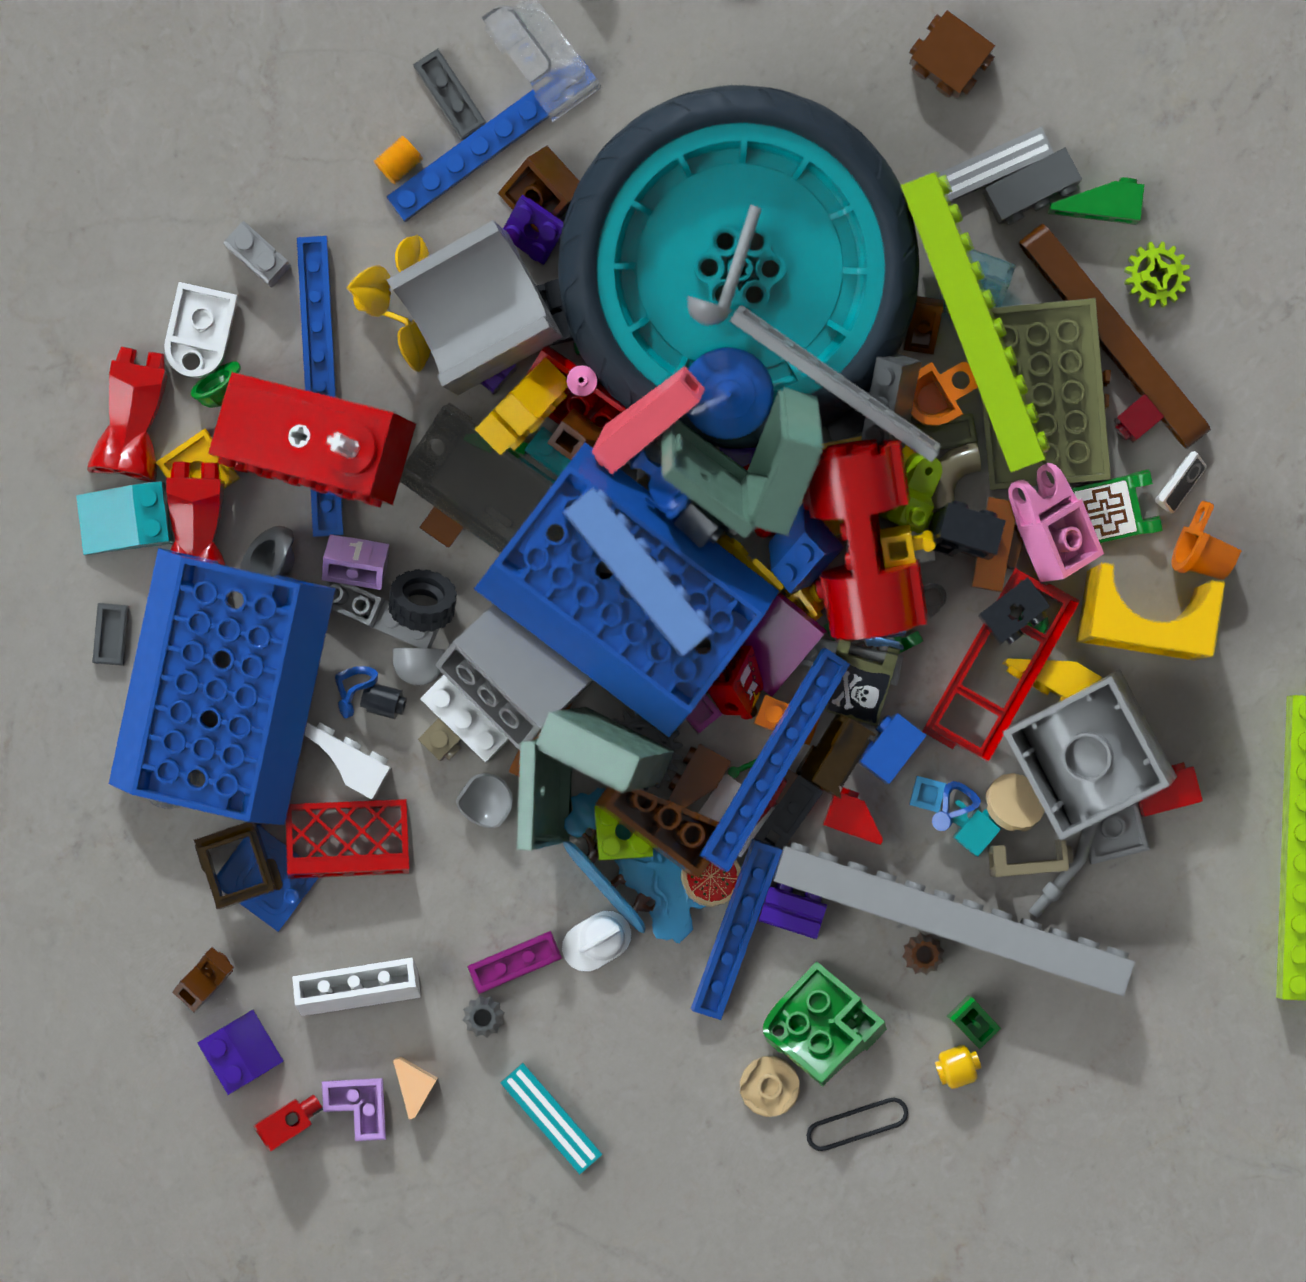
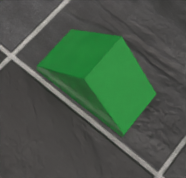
(974, 1021)

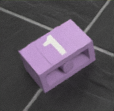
(355, 562)

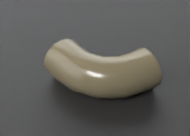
(955, 465)

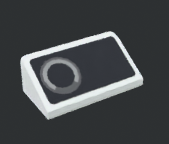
(1181, 482)

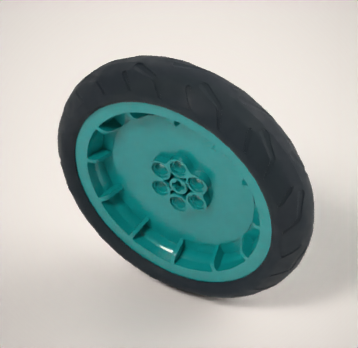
(690, 173)

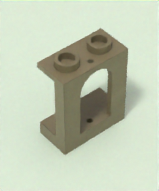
(999, 867)

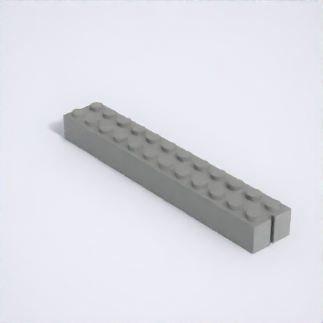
(955, 921)

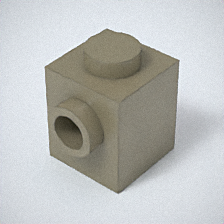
(440, 740)

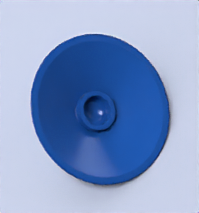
(735, 393)

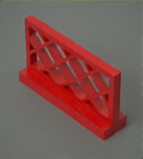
(349, 864)

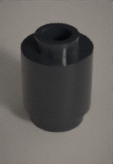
(383, 701)

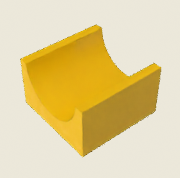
(1112, 624)

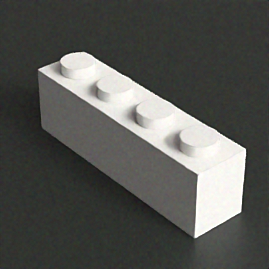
(356, 986)

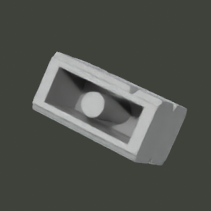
(257, 254)

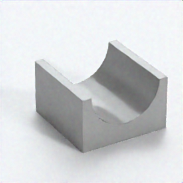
(476, 307)
(1090, 755)

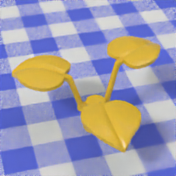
(373, 296)

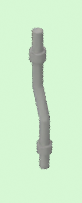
(1053, 891)

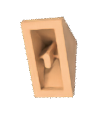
(414, 1085)

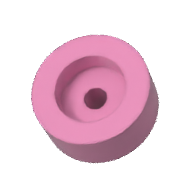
(589, 384)

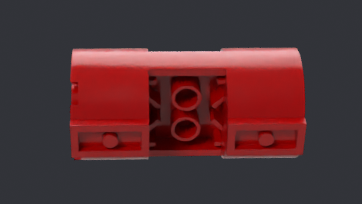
(863, 596)

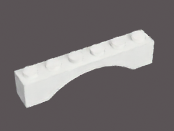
(357, 768)

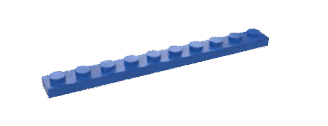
(318, 358)

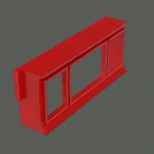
(1005, 714)

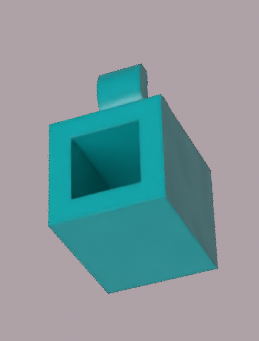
(975, 830)

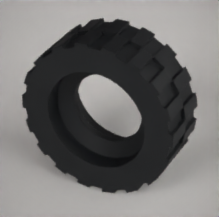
(422, 617)

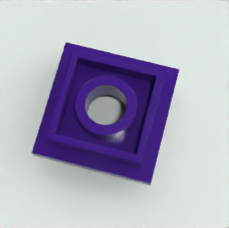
(535, 244)

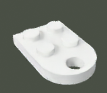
(199, 326)

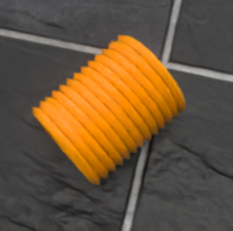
(398, 159)

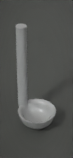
(712, 314)

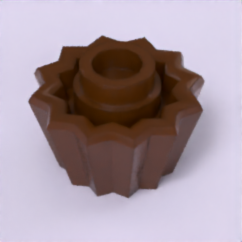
(923, 953)

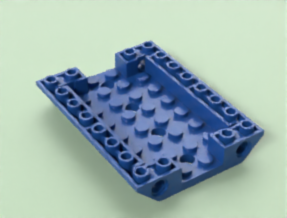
(598, 623)
(258, 698)

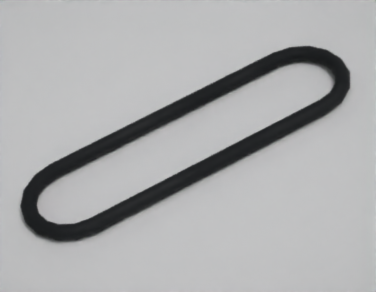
(861, 1136)

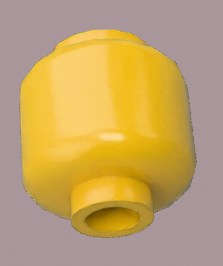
(957, 1066)

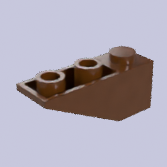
(699, 778)

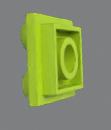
(612, 847)

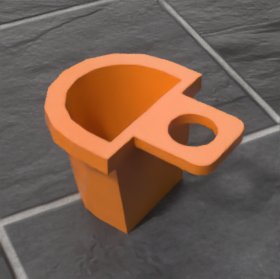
(937, 396)
(1202, 552)

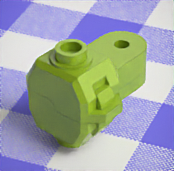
(922, 482)

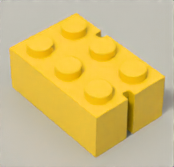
(524, 407)

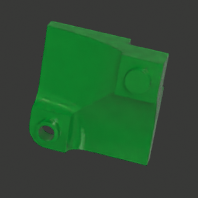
(822, 1024)

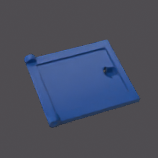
(243, 872)

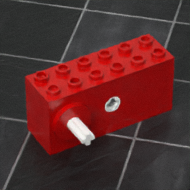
(312, 440)

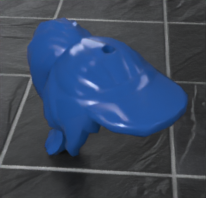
(663, 494)

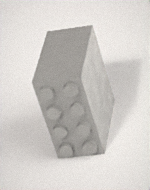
(511, 675)

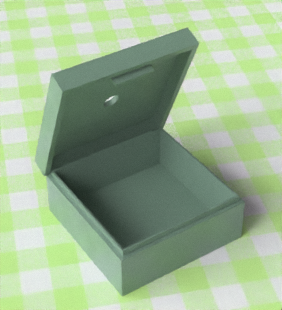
(775, 480)
(591, 745)

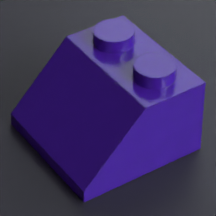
(240, 1052)

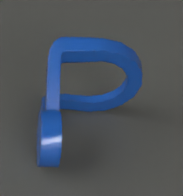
(345, 705)
(943, 819)

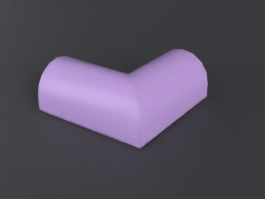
(362, 1097)

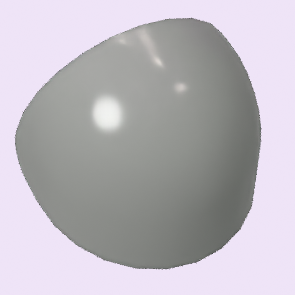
(417, 665)
(485, 800)

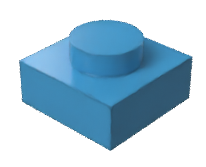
(927, 794)

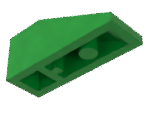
(1111, 202)

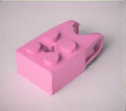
(1054, 525)

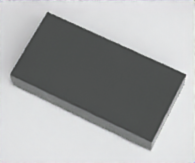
(110, 634)

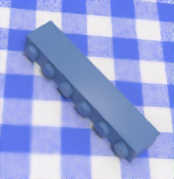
(637, 571)

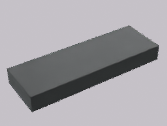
(449, 94)

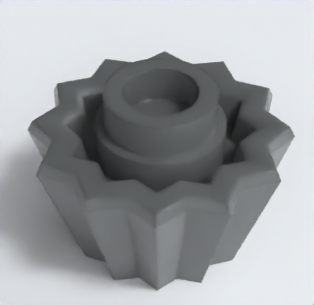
(483, 1016)

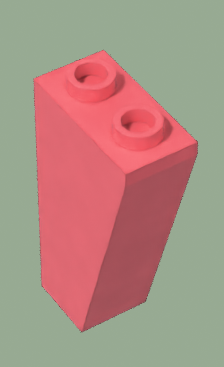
(646, 419)

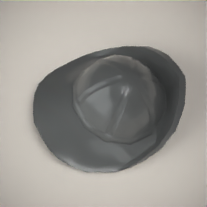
(271, 552)

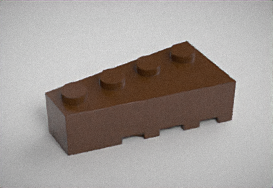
(663, 825)

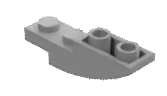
(374, 612)

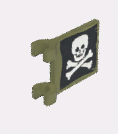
(863, 685)

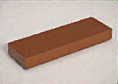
(991, 573)

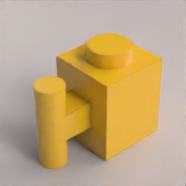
(899, 545)

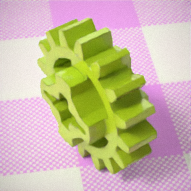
(1159, 287)

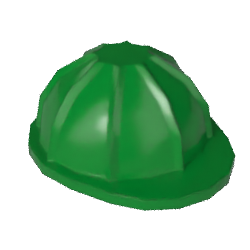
(212, 388)

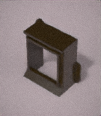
(835, 755)
(268, 867)

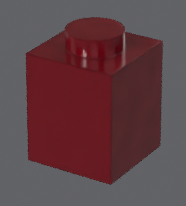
(1137, 419)

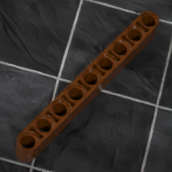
(1116, 336)

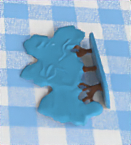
(651, 877)

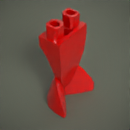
(133, 405)
(195, 509)

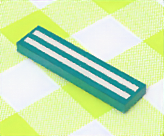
(551, 1118)

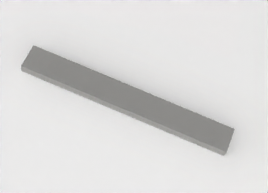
(836, 383)

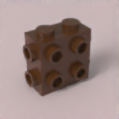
(951, 55)

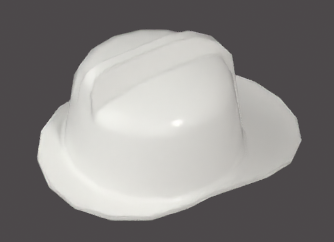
(596, 941)

